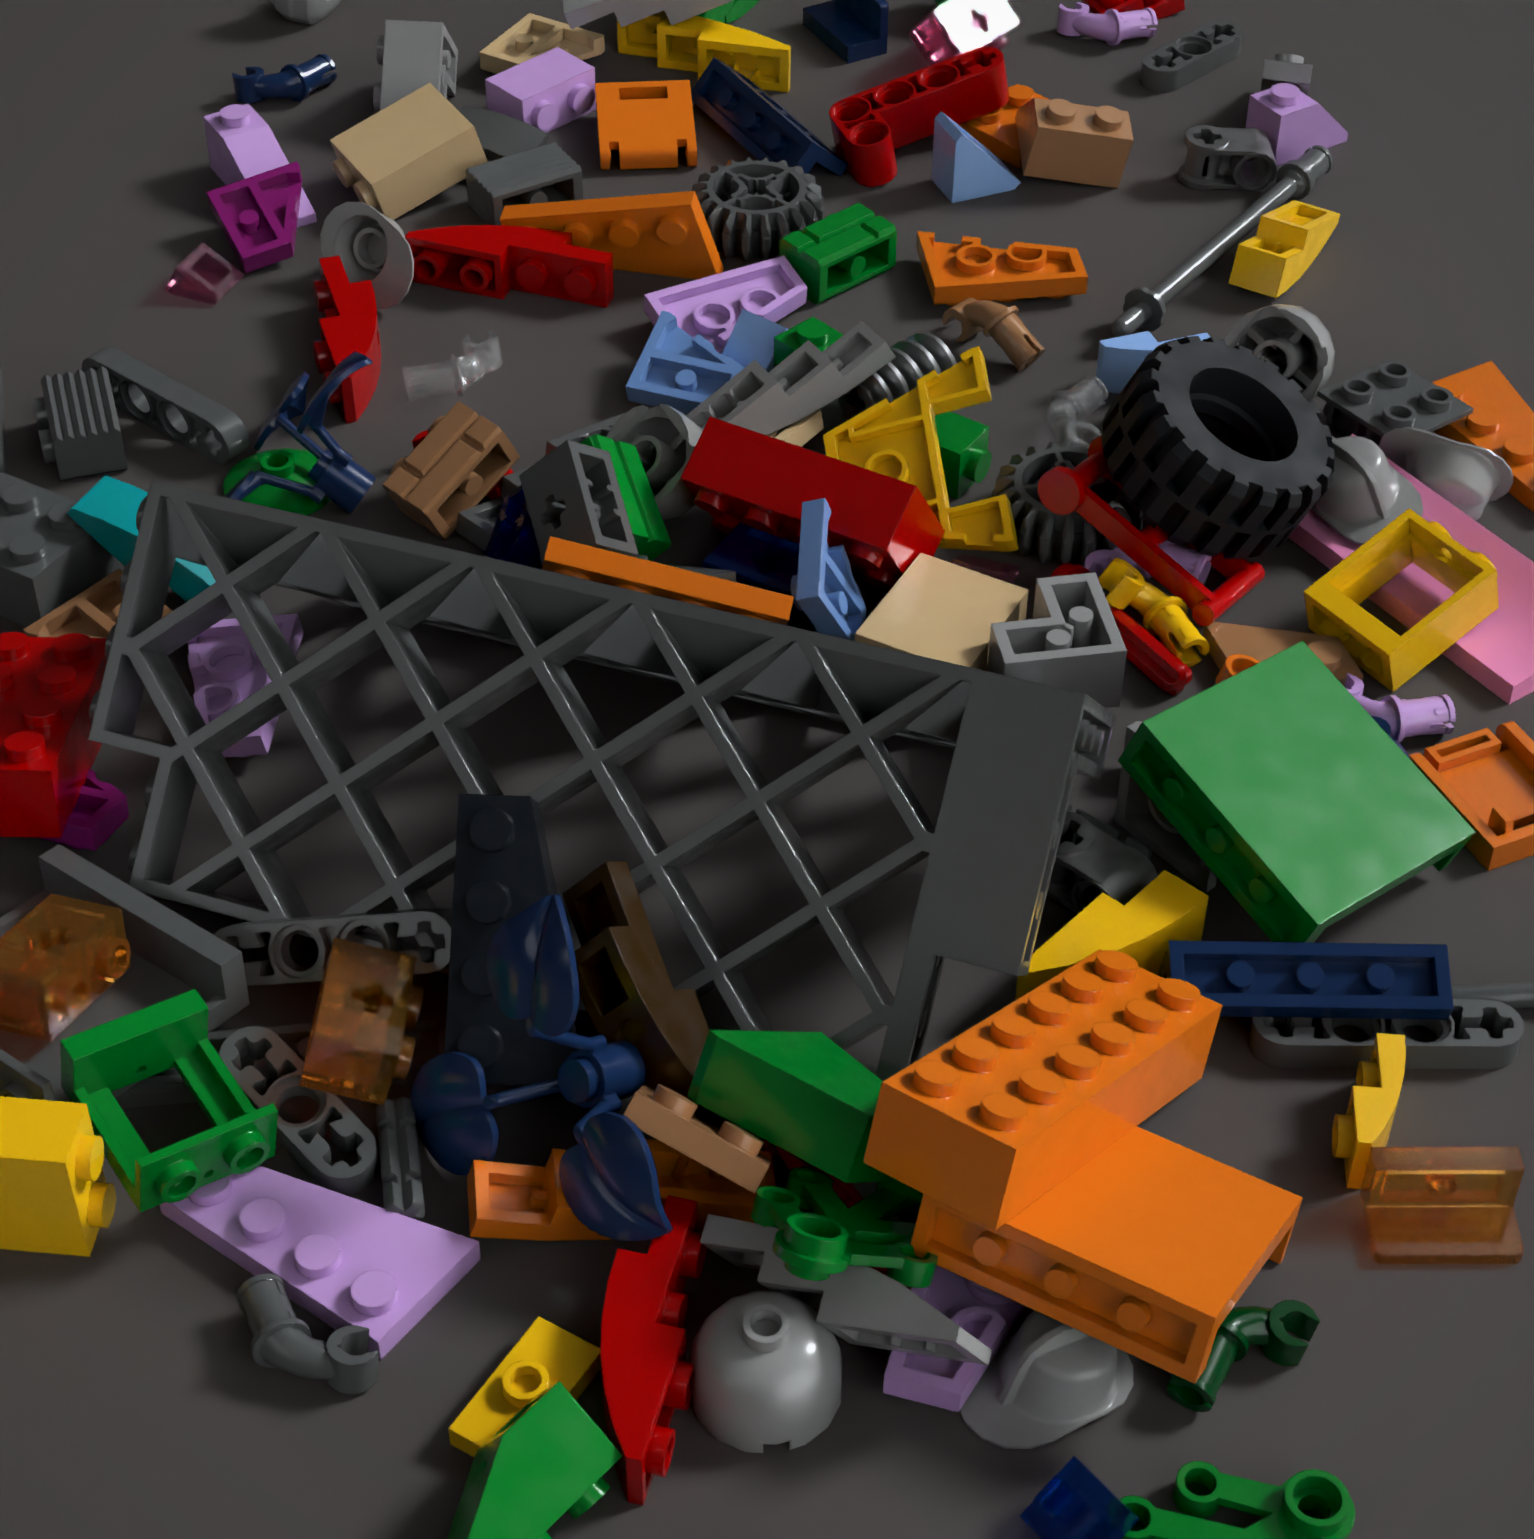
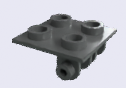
(1388, 399)

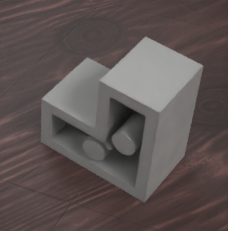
(412, 57)
(1066, 643)

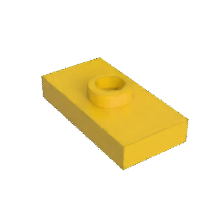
(533, 1365)

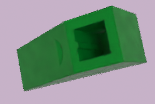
(535, 1471)

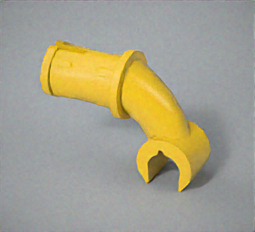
(1161, 613)

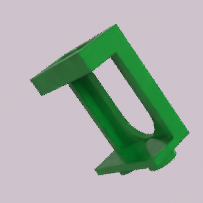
(142, 1046)

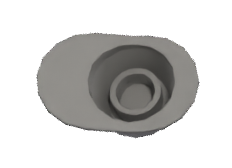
(370, 249)
(1454, 470)
(1364, 491)
(1046, 1385)

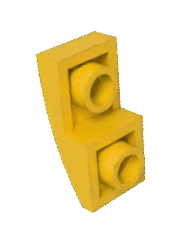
(1370, 1107)

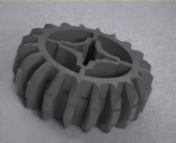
(757, 205)
(1051, 534)

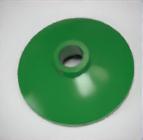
(281, 462)

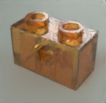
(59, 964)
(361, 1022)

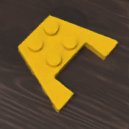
(904, 444)

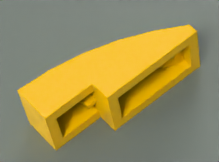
(1282, 248)
(1140, 929)

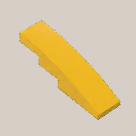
(697, 40)

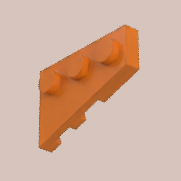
(998, 274)

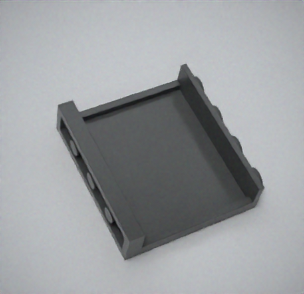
(165, 960)

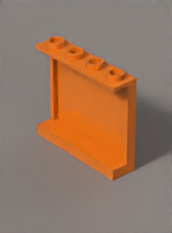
(1128, 1248)

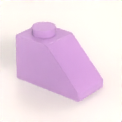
(1292, 122)

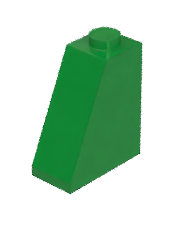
(794, 1094)

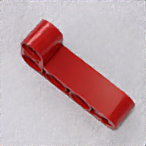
(904, 110)

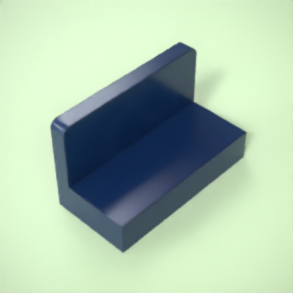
(850, 27)

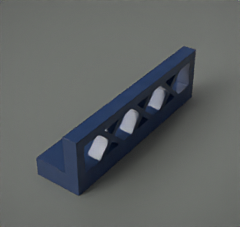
(759, 120)
(1316, 978)

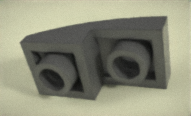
(503, 134)

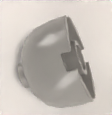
(1291, 341)
(664, 446)
(765, 1372)

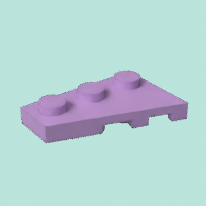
(715, 302)
(229, 671)

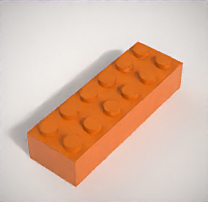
(1041, 1086)

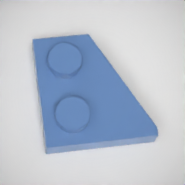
(678, 368)
(824, 577)

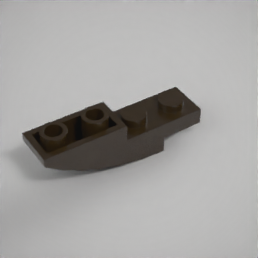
(629, 985)

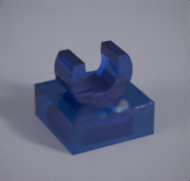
(1078, 1507)

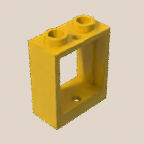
(1377, 649)

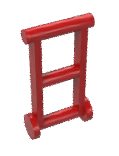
(1066, 490)

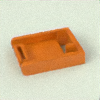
(645, 123)
(1488, 789)

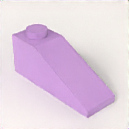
(245, 146)

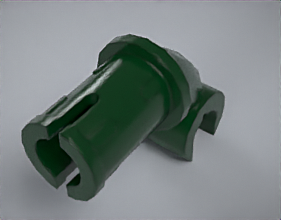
(1243, 1328)

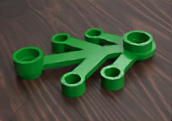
(839, 1235)
(1277, 1504)

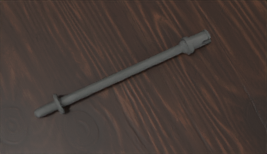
(1294, 181)

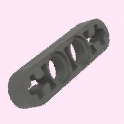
(171, 406)
(278, 933)
(1468, 1051)

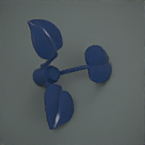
(335, 471)
(611, 1170)

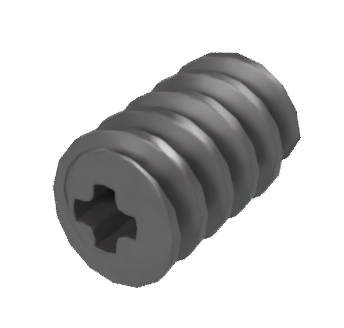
(913, 360)

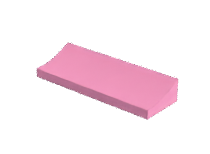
(1499, 647)

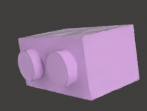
(544, 90)

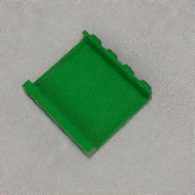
(1293, 794)

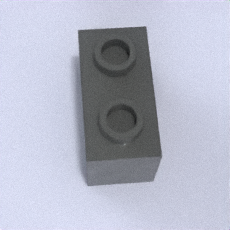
(577, 499)

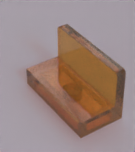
(1443, 1205)

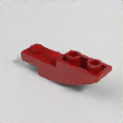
(504, 257)
(347, 327)
(646, 1348)

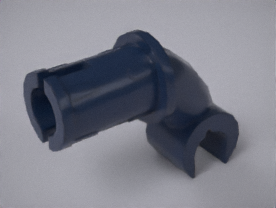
(291, 82)

